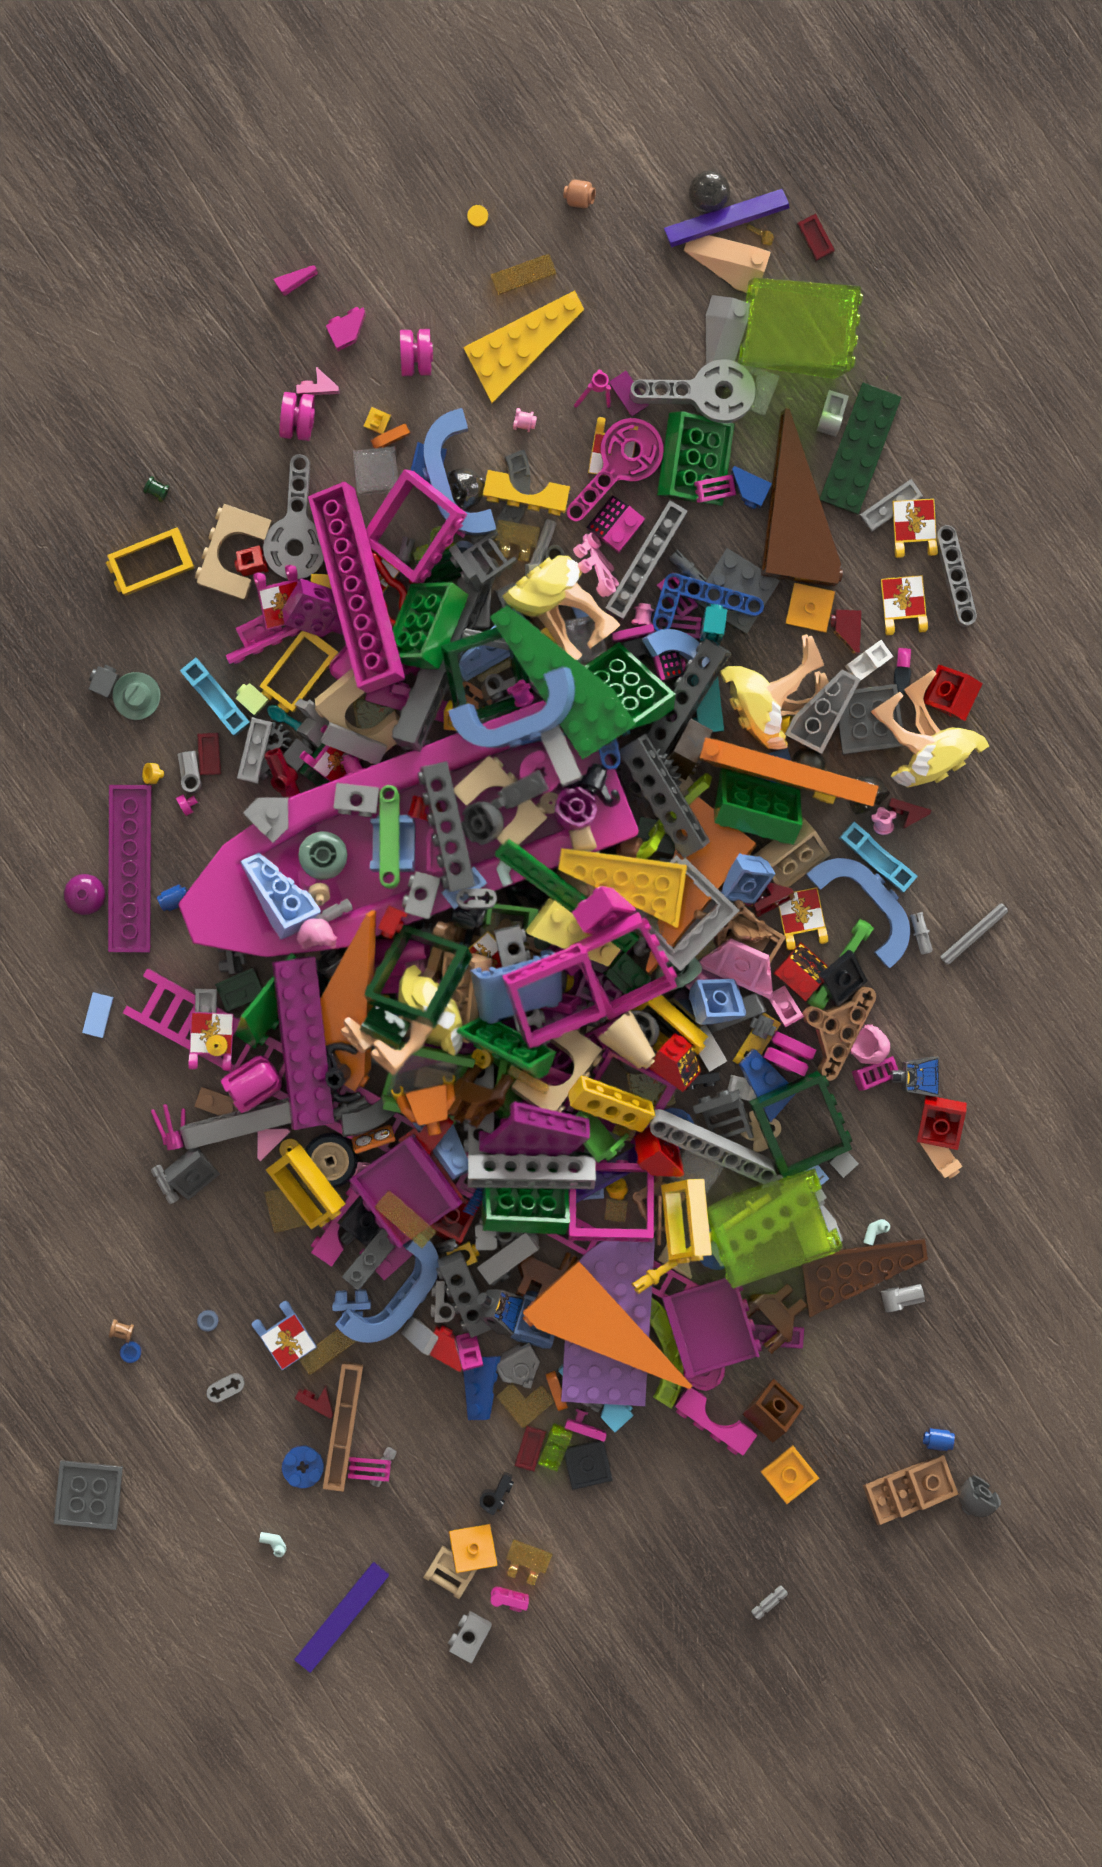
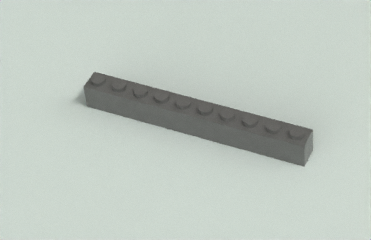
(432, 684)

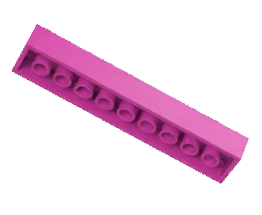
(356, 587)

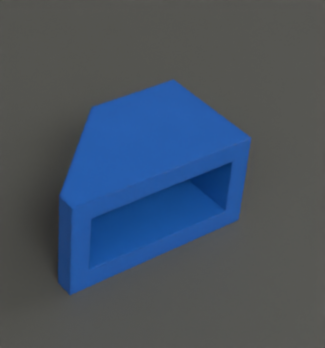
(750, 487)

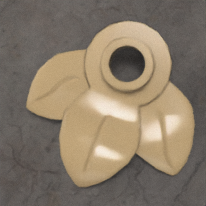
(759, 1141)

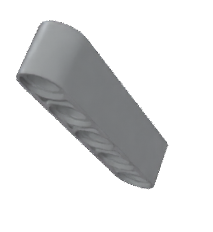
(957, 565)

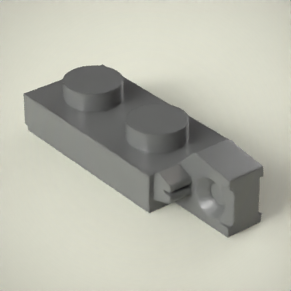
(521, 791)

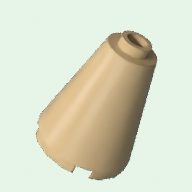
(629, 1041)

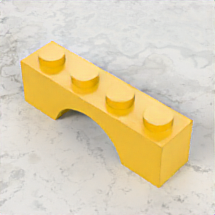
(499, 487)

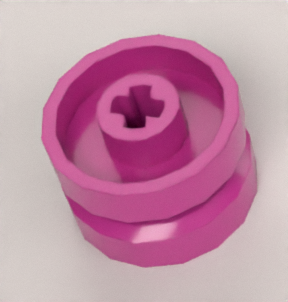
(416, 352)
(300, 416)
(788, 1055)

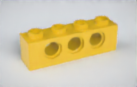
(611, 1104)

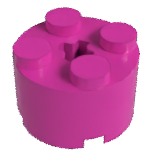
(538, 760)

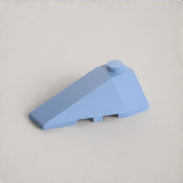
(281, 899)

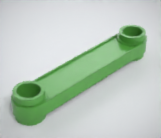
(389, 837)
(861, 932)

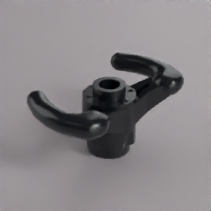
(594, 783)
(530, 891)
(469, 920)
(339, 1073)

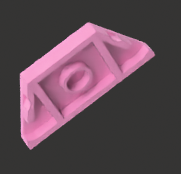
(743, 964)

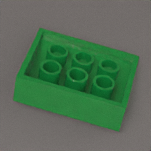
(694, 452)
(427, 622)
(635, 685)
(758, 806)
(260, 1016)
(508, 1045)
(525, 1209)

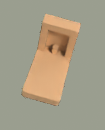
(943, 1160)

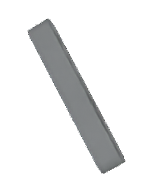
(236, 1124)
(713, 1147)

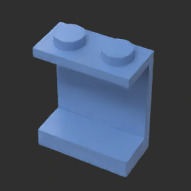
(407, 844)

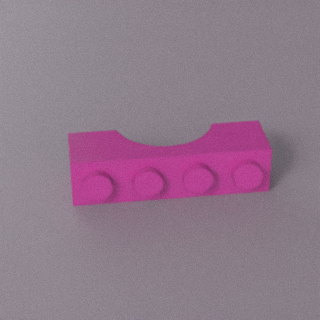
(329, 1245)
(736, 1436)

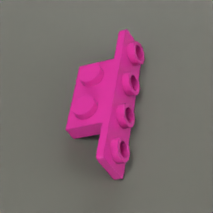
(256, 637)
(397, 697)

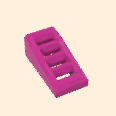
(293, 280)
(859, 1078)

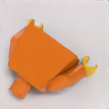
(427, 1104)

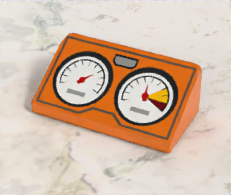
(373, 1139)

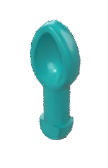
(280, 715)

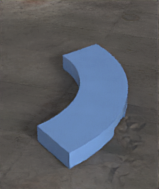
(673, 640)

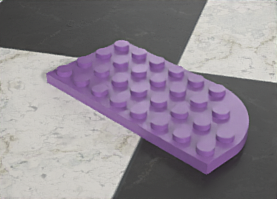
(593, 1376)

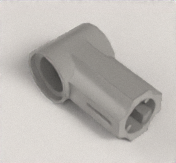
(188, 770)
(896, 1298)

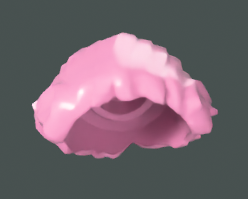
(316, 932)
(871, 1045)

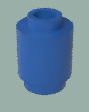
(171, 897)
(938, 1439)

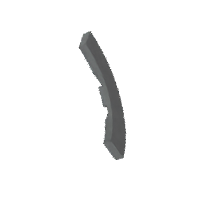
(520, 479)
(365, 1120)

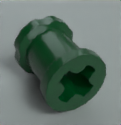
(156, 489)

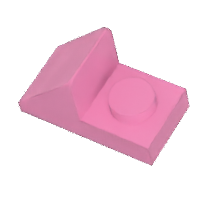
(323, 387)
(785, 1006)

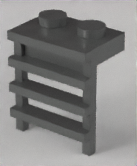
(471, 569)
(721, 1103)

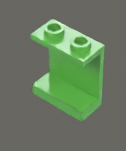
(528, 913)
(601, 1142)

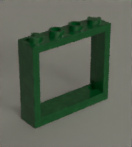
(454, 677)
(445, 990)
(785, 1091)

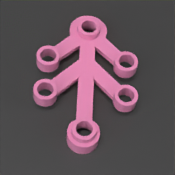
(602, 566)

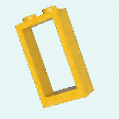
(182, 550)
(322, 645)
(677, 1020)
(314, 1180)
(697, 1220)

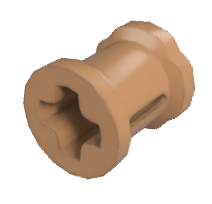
(121, 1331)

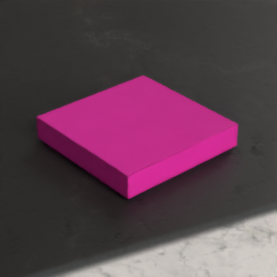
(631, 634)

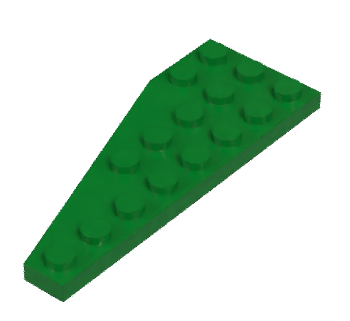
(596, 710)

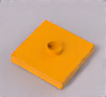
(810, 607)
(789, 1474)
(472, 1548)

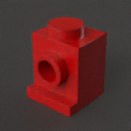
(246, 557)
(417, 808)
(392, 921)

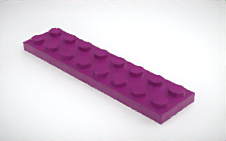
(129, 868)
(303, 1042)

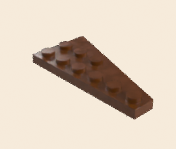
(856, 1270)

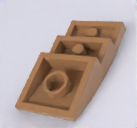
(910, 1490)

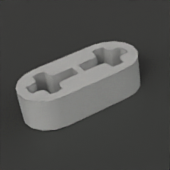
(476, 893)
(228, 1391)

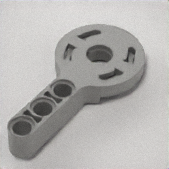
(702, 390)
(295, 528)

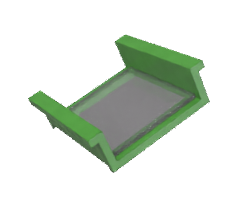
(424, 1070)

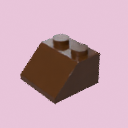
(773, 1410)

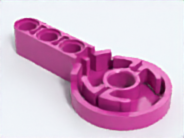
(618, 464)

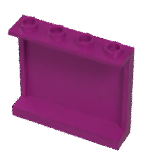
(536, 1132)
(411, 1178)
(711, 1327)

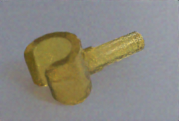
(767, 236)

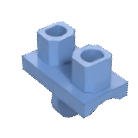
(361, 1302)

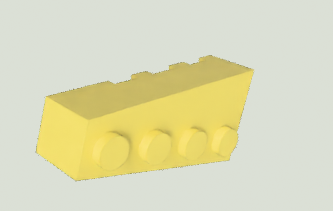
(561, 928)

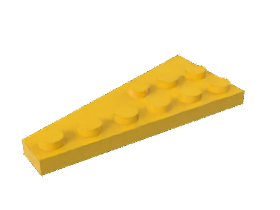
(513, 348)
(644, 883)

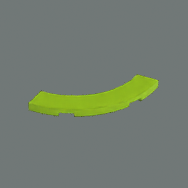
(657, 832)
(667, 1391)

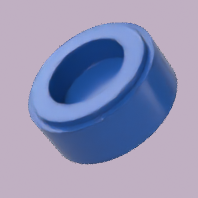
(130, 1352)

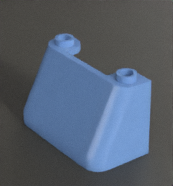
(493, 997)

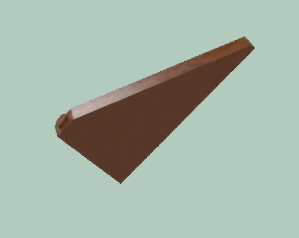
(797, 531)

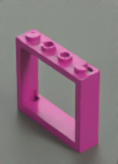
(390, 507)
(542, 969)
(644, 993)
(617, 1235)

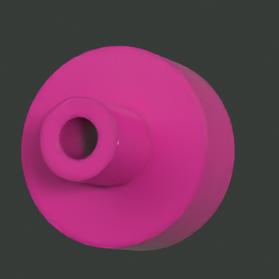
(186, 804)

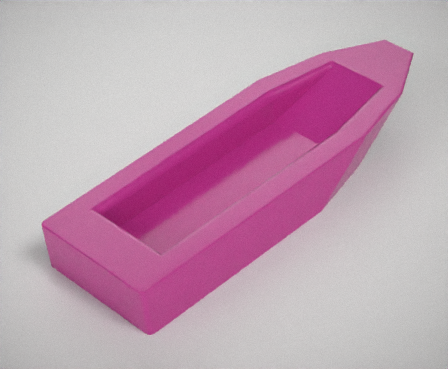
(227, 914)

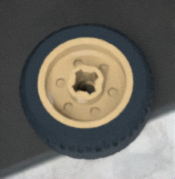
(343, 1154)

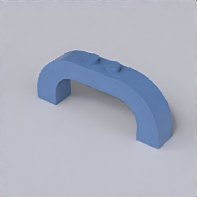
(442, 429)
(557, 708)
(873, 886)
(401, 1305)

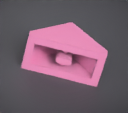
(270, 1139)

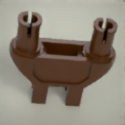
(475, 1101)
(541, 1274)
(777, 1313)

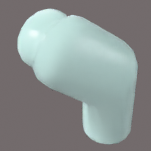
(503, 872)
(874, 1229)
(275, 1541)

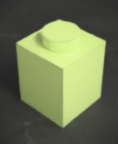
(251, 698)

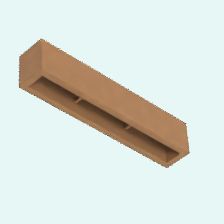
(343, 1426)

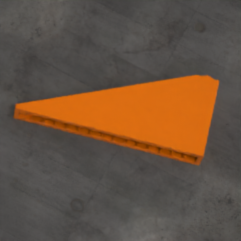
(786, 772)
(713, 862)
(346, 999)
(588, 1316)

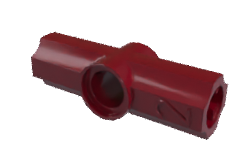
(284, 777)

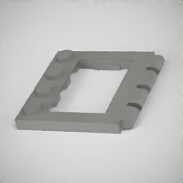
(705, 929)

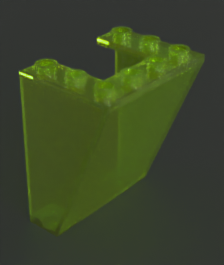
(801, 327)
(771, 1228)

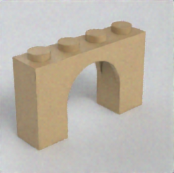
(230, 522)
(336, 700)
(489, 775)
(584, 1056)

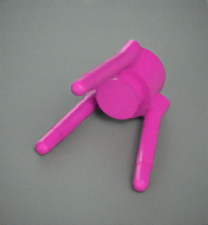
(598, 384)
(173, 1139)

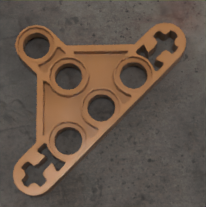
(446, 931)
(843, 1019)

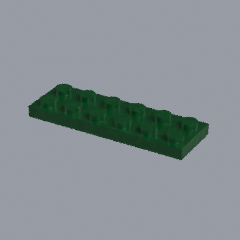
(860, 448)

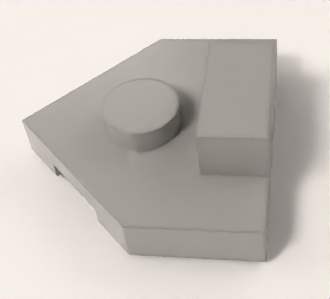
(269, 816)
(518, 1365)

